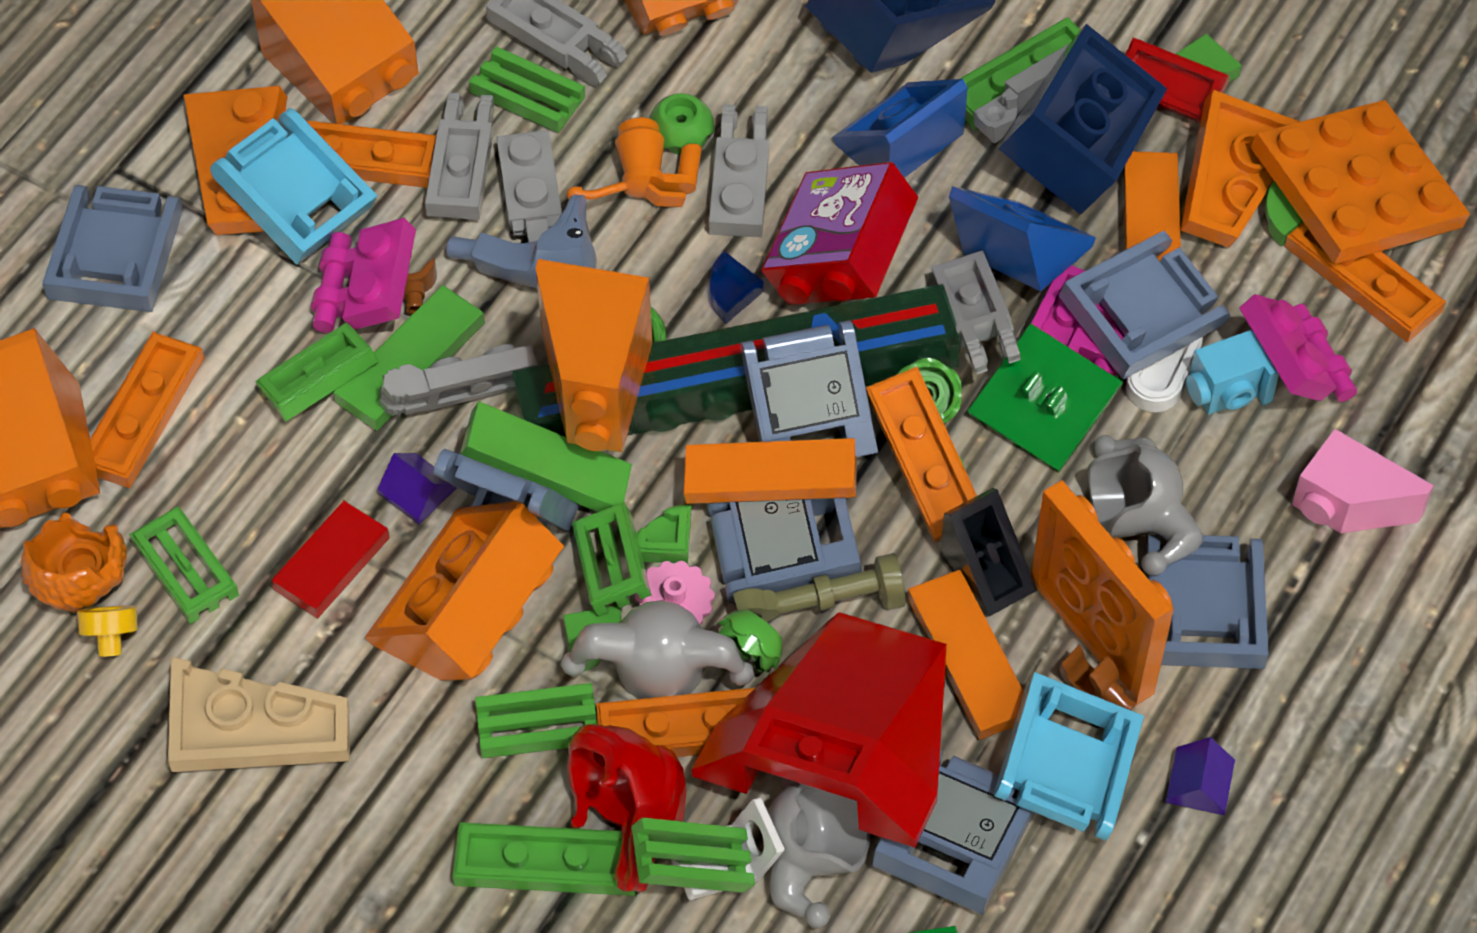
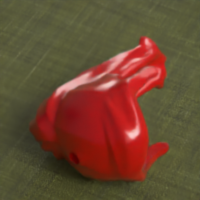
(624, 781)

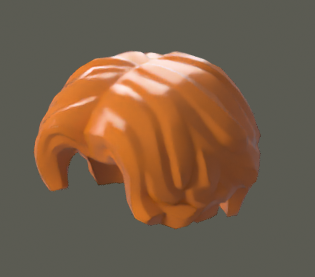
(72, 564)

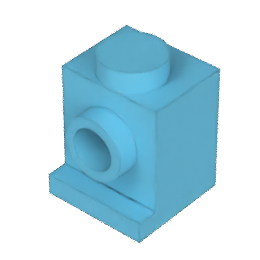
(1231, 374)

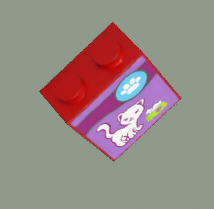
(840, 234)

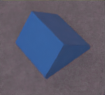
(907, 125)
(1016, 237)

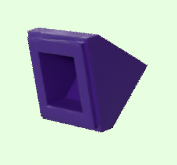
(412, 486)
(1201, 776)

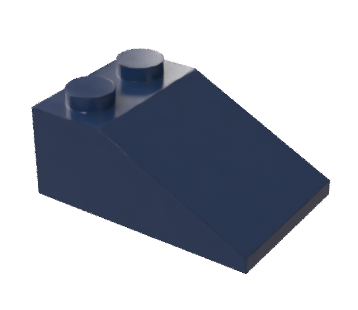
(893, 31)
(1084, 120)

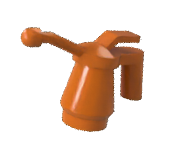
(641, 154)

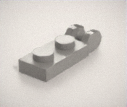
(559, 35)
(460, 160)
(740, 177)
(977, 307)
(453, 380)

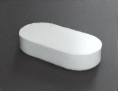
(1162, 382)

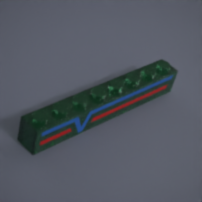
(705, 372)

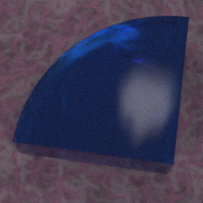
(732, 287)

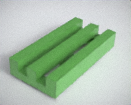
(533, 84)
(316, 371)
(620, 588)
(206, 596)
(533, 711)
(689, 845)

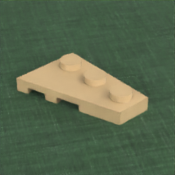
(247, 723)

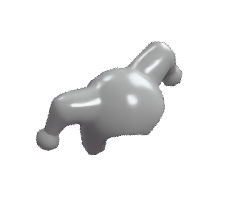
(1141, 492)
(657, 651)
(817, 839)

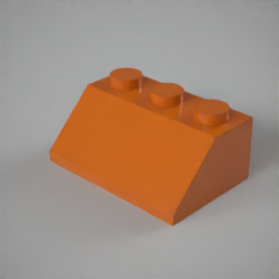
(467, 590)

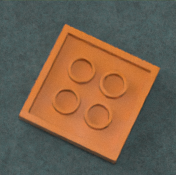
(1359, 181)
(1101, 590)

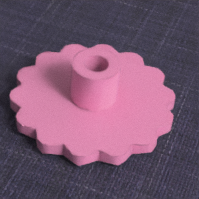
(682, 586)

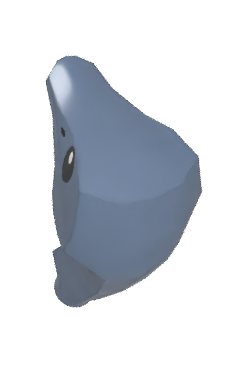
(564, 242)

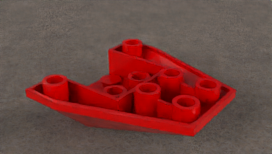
(848, 717)

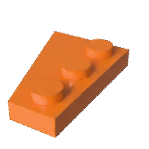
(216, 125)
(1225, 172)

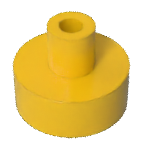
(107, 625)

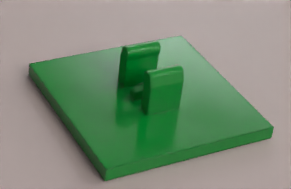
(1045, 398)

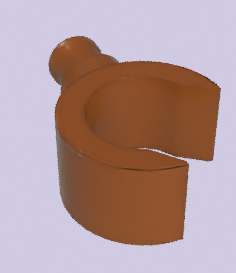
(418, 284)
(1098, 681)

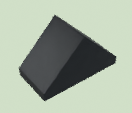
(986, 550)

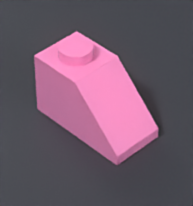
(1358, 488)

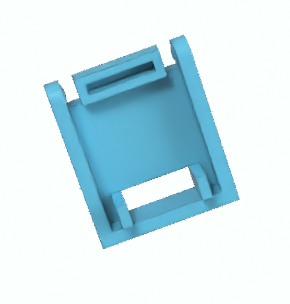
(288, 180)
(1064, 770)

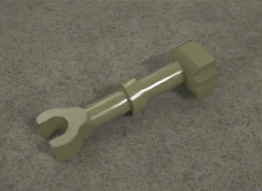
(883, 578)

